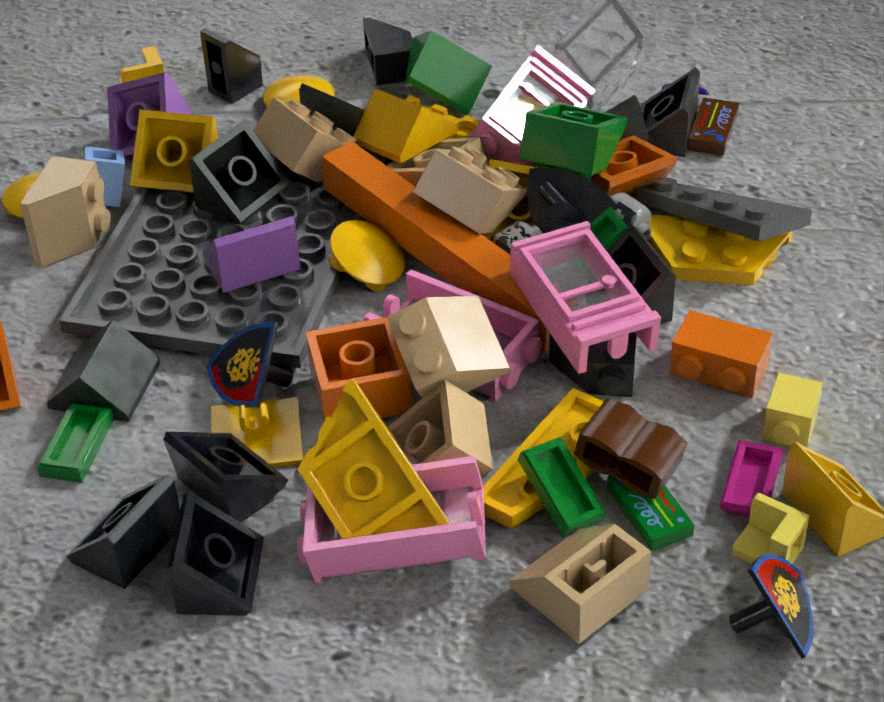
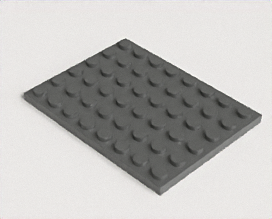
(165, 295)

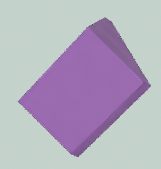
(125, 100)
(254, 254)

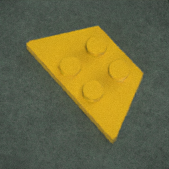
(712, 254)
(365, 475)

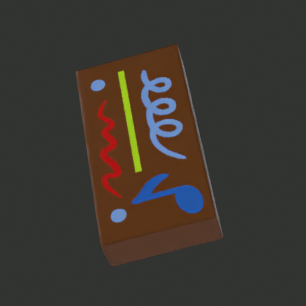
(713, 126)

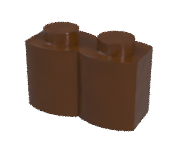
(630, 448)

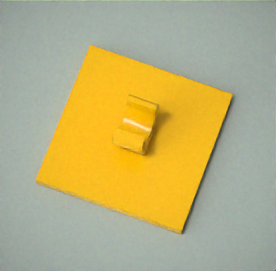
(269, 431)

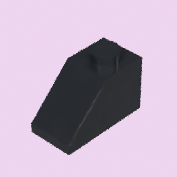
(387, 51)
(229, 68)
(603, 372)

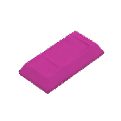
(751, 472)

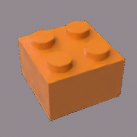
(361, 353)

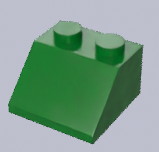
(571, 138)

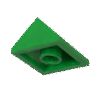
(446, 71)

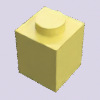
(792, 410)

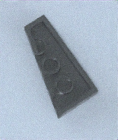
(726, 211)

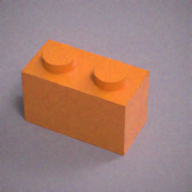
(720, 353)

